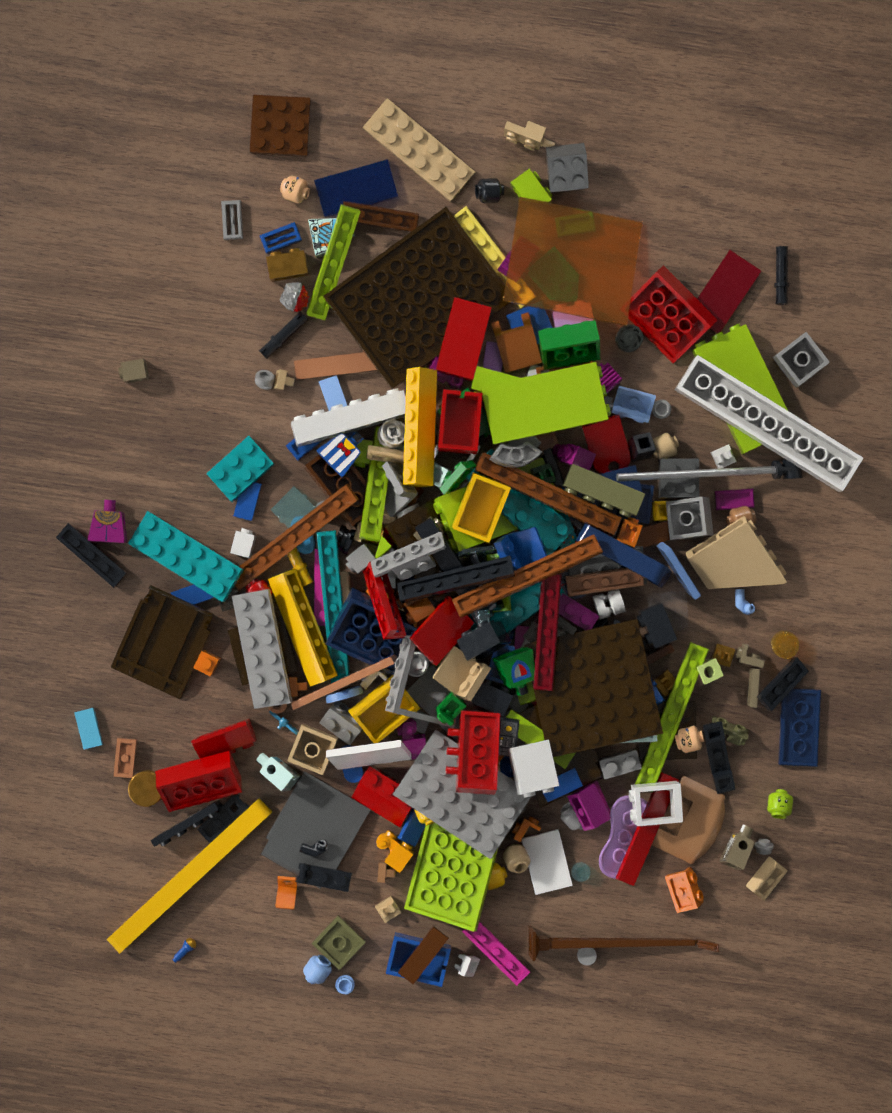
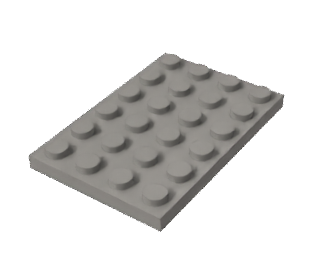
(473, 818)

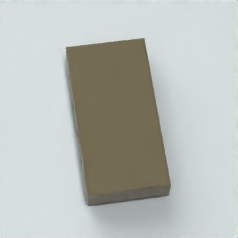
(753, 687)

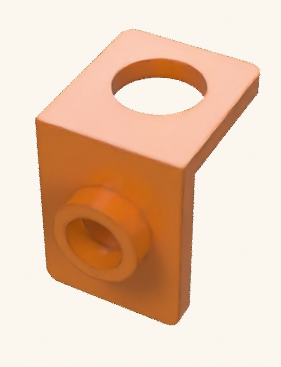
(286, 893)

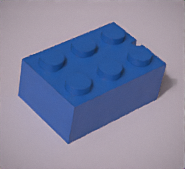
(403, 947)

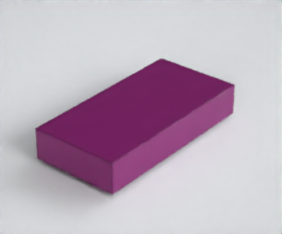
(734, 498)

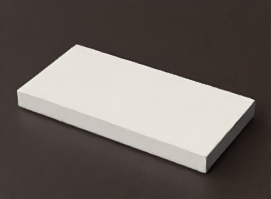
(368, 754)

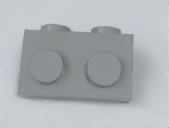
(341, 722)

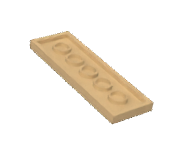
(418, 150)

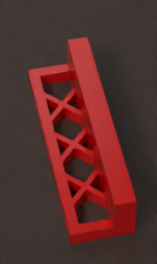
(383, 608)

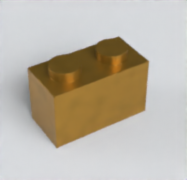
(287, 265)

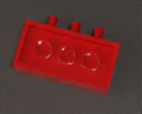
(476, 752)
(198, 781)

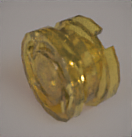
(784, 644)

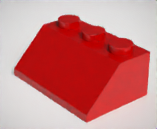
(225, 739)
(376, 793)

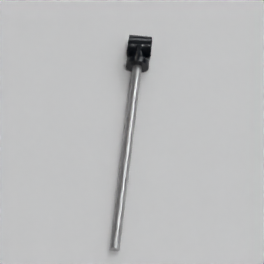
(777, 469)

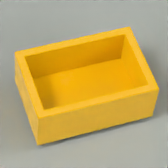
(481, 507)
(372, 716)

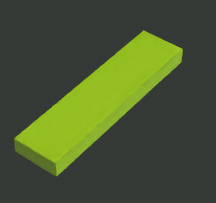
(531, 734)

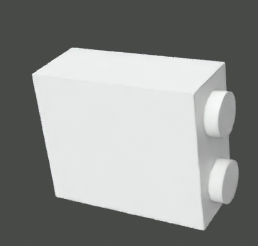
(533, 768)

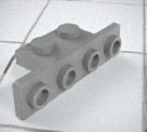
(410, 559)

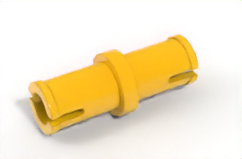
(300, 566)

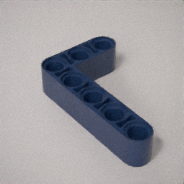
(628, 557)

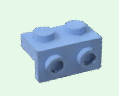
(633, 404)

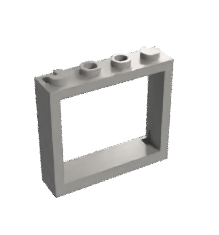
(398, 684)

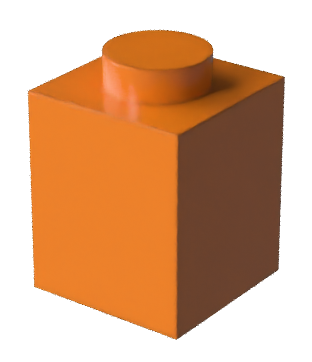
(207, 663)

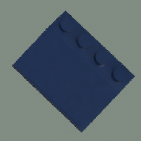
(359, 632)

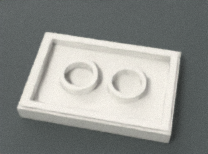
(548, 862)

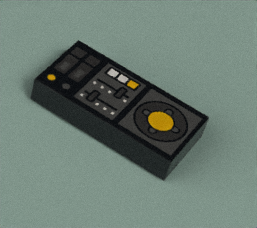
(508, 735)

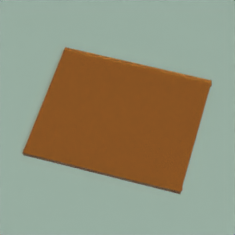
(572, 261)

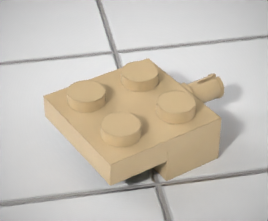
(531, 136)

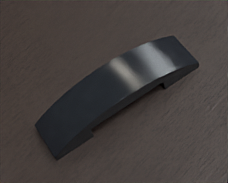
(718, 757)

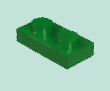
(454, 480)

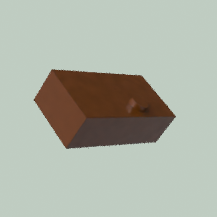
(330, 482)

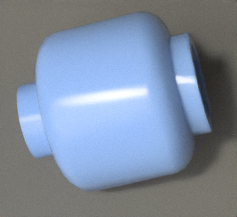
(317, 969)

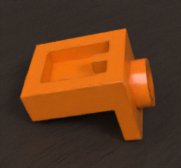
(629, 531)

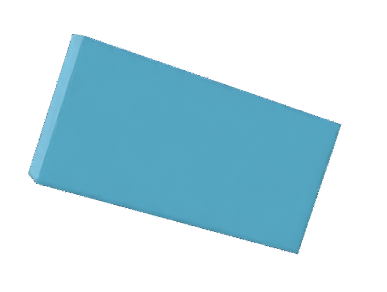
(88, 728)

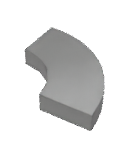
(515, 456)

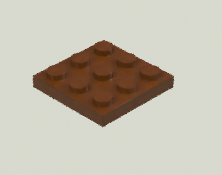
(280, 125)

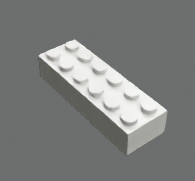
(349, 418)

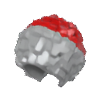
(294, 297)

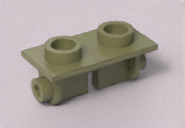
(736, 733)

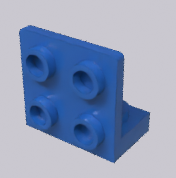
(522, 546)

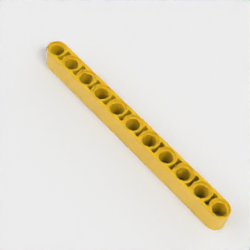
(189, 875)

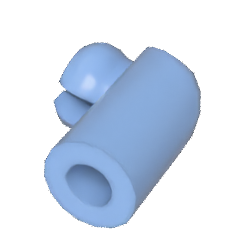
(742, 604)

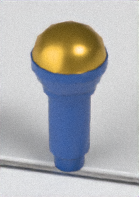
(188, 945)

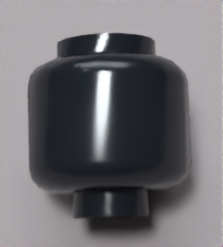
(489, 190)

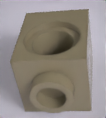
(133, 371)

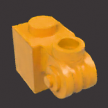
(399, 852)

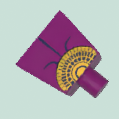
(108, 525)

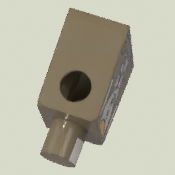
(733, 855)

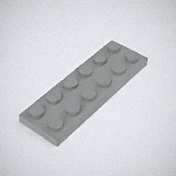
(262, 648)

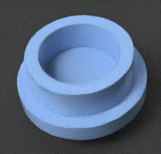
(344, 984)

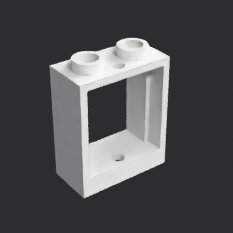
(675, 803)

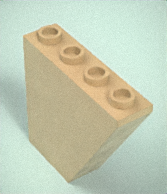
(736, 558)

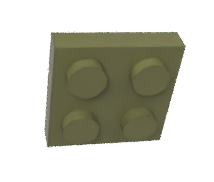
(338, 942)

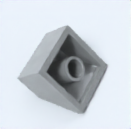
(689, 518)

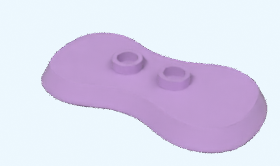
(620, 836)

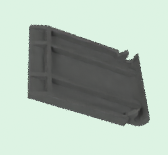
(314, 814)

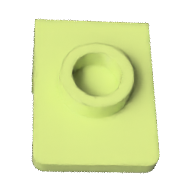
(713, 669)

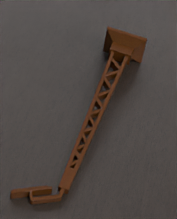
(544, 943)

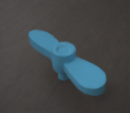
(284, 722)

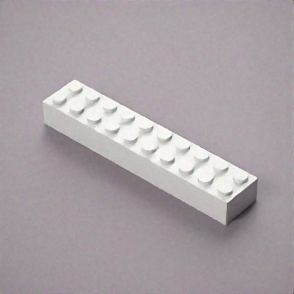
(768, 423)

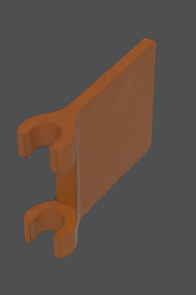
(517, 345)

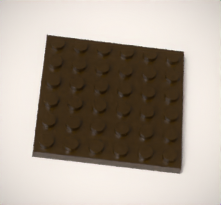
(598, 691)

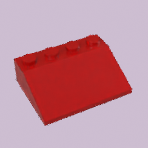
(669, 314)

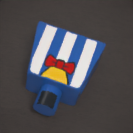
(341, 452)

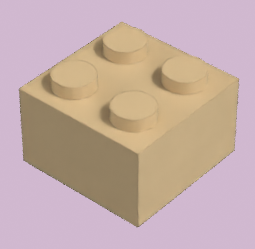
(311, 748)

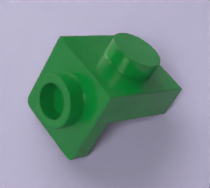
(450, 709)

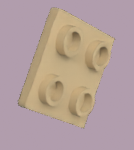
(460, 675)

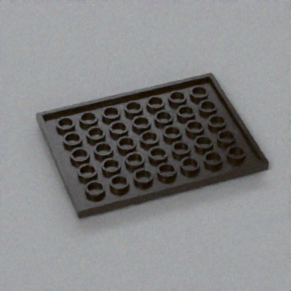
(406, 294)

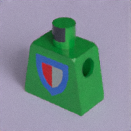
(516, 669)

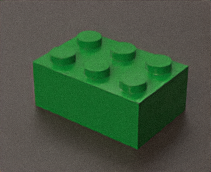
(569, 345)

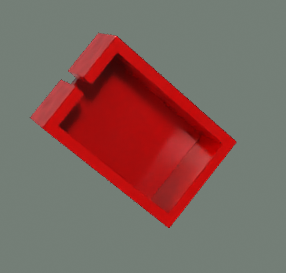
(460, 422)

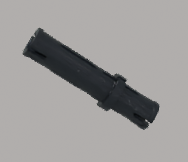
(781, 275)
(288, 330)

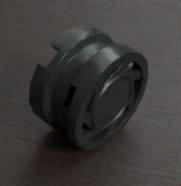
(629, 338)

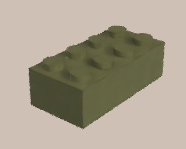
(603, 490)

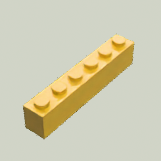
(420, 427)
(302, 627)

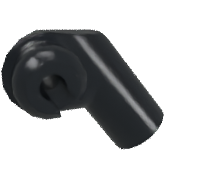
(314, 850)

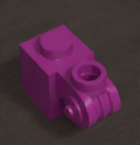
(454, 382)
(574, 454)
(414, 743)

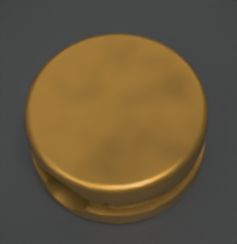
(143, 789)

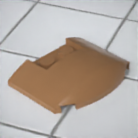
(701, 823)

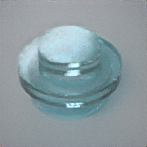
(482, 615)
(580, 871)

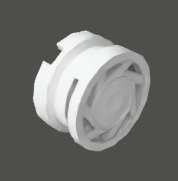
(392, 433)

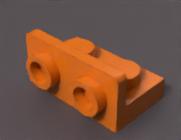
(684, 890)

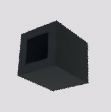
(641, 447)

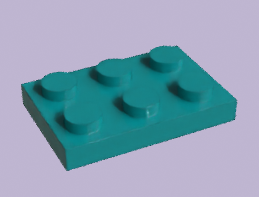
(240, 468)

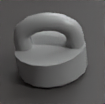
(264, 379)

